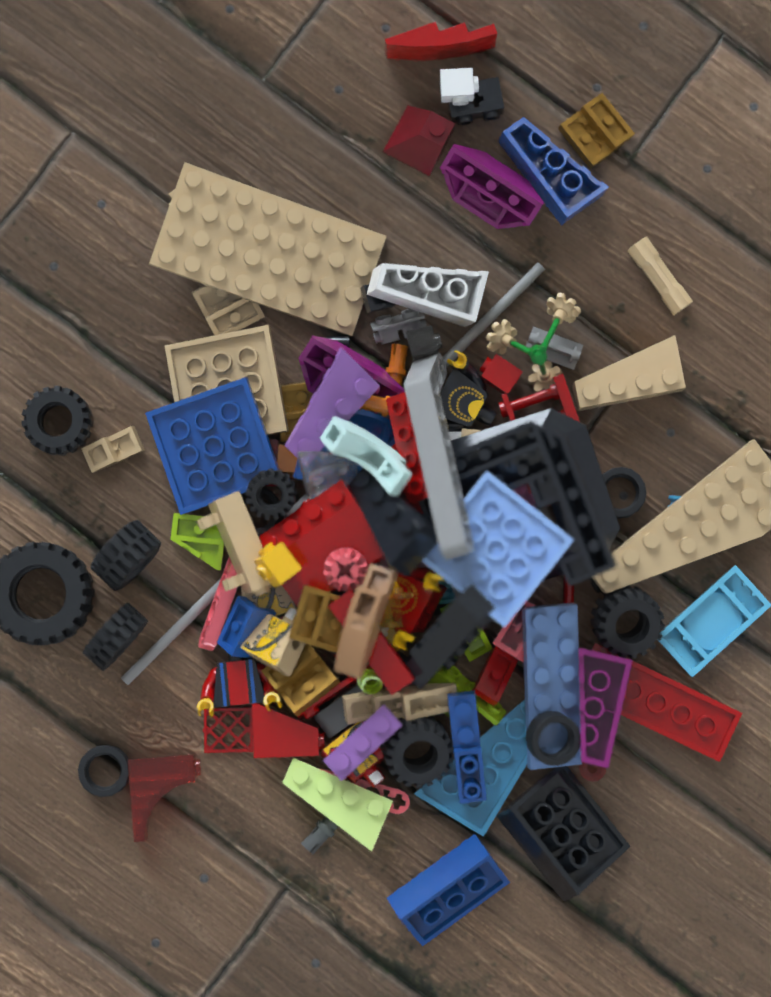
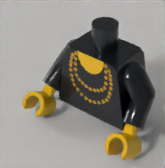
(464, 396)

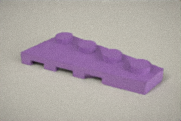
(340, 395)

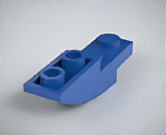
(466, 747)

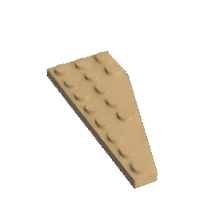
(712, 516)

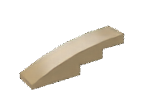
(407, 703)

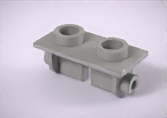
(388, 326)
(559, 351)

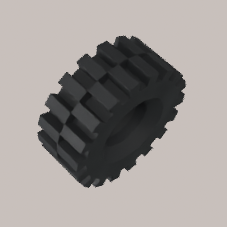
(115, 636)

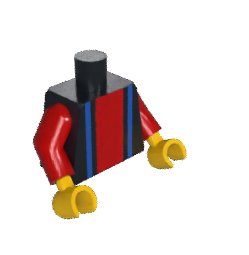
(237, 684)

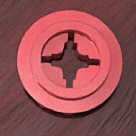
(345, 556)

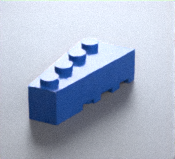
(552, 173)

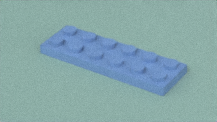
(551, 673)

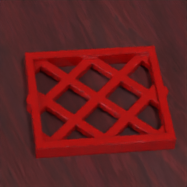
(206, 730)

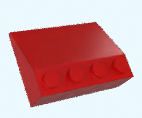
(317, 530)

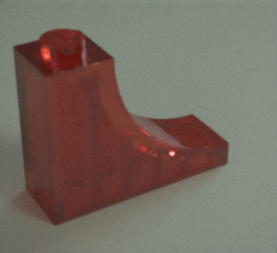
(152, 779)

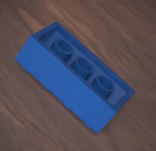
(448, 890)

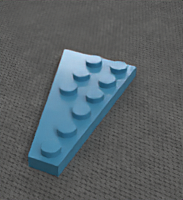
(503, 763)

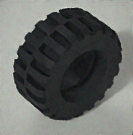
(77, 601)

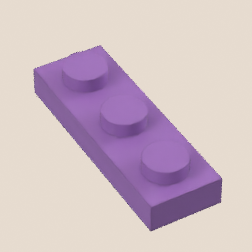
(363, 742)

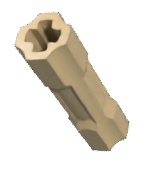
(649, 261)

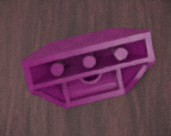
(489, 188)
(320, 355)

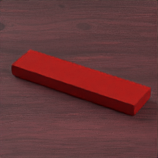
(383, 658)

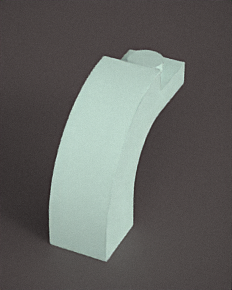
(369, 452)

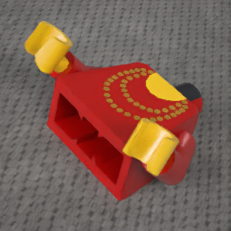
(417, 610)

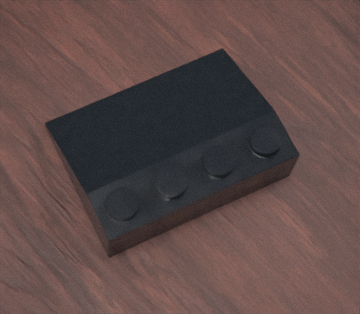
(563, 832)

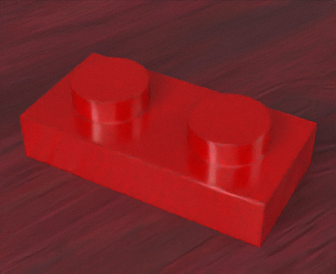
(494, 676)

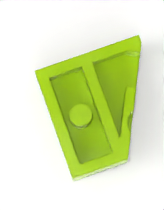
(203, 544)

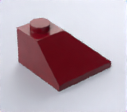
(419, 139)

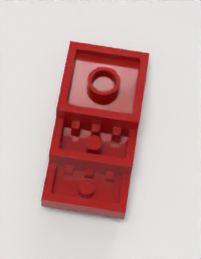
(431, 44)

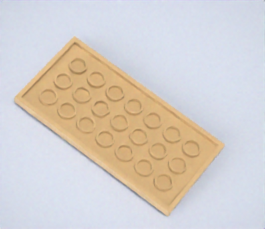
(267, 249)

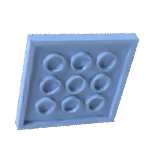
(511, 548)

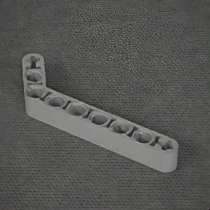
(437, 456)

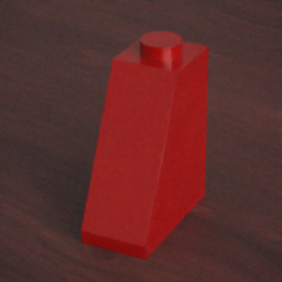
(283, 735)

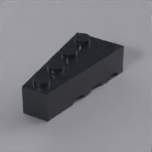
(396, 524)
(449, 636)

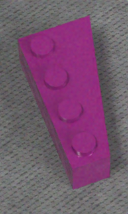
(602, 694)

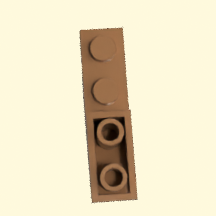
(363, 621)

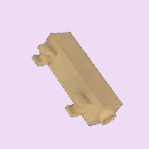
(240, 542)

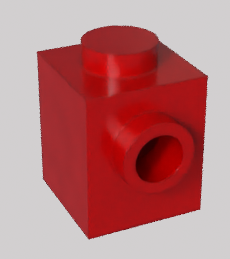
(500, 374)

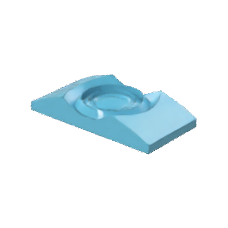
(713, 620)

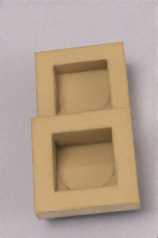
(113, 449)

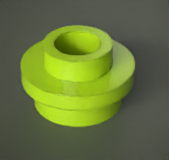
(370, 686)

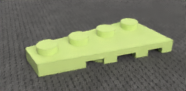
(344, 803)

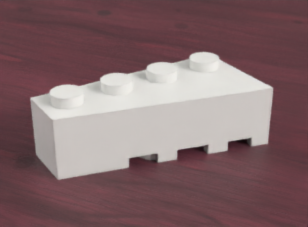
(432, 290)

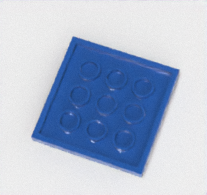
(211, 444)

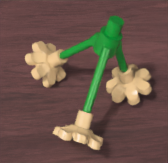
(542, 369)

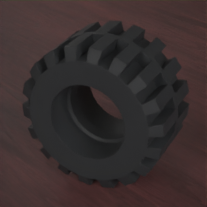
(35, 414)
(125, 555)
(641, 636)
(429, 765)

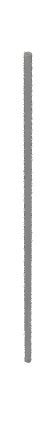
(208, 597)

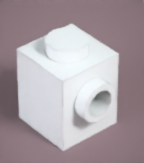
(458, 86)

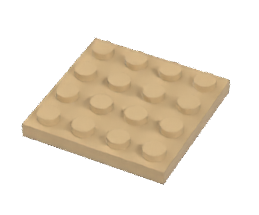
(227, 357)

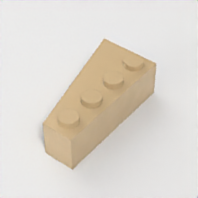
(637, 377)

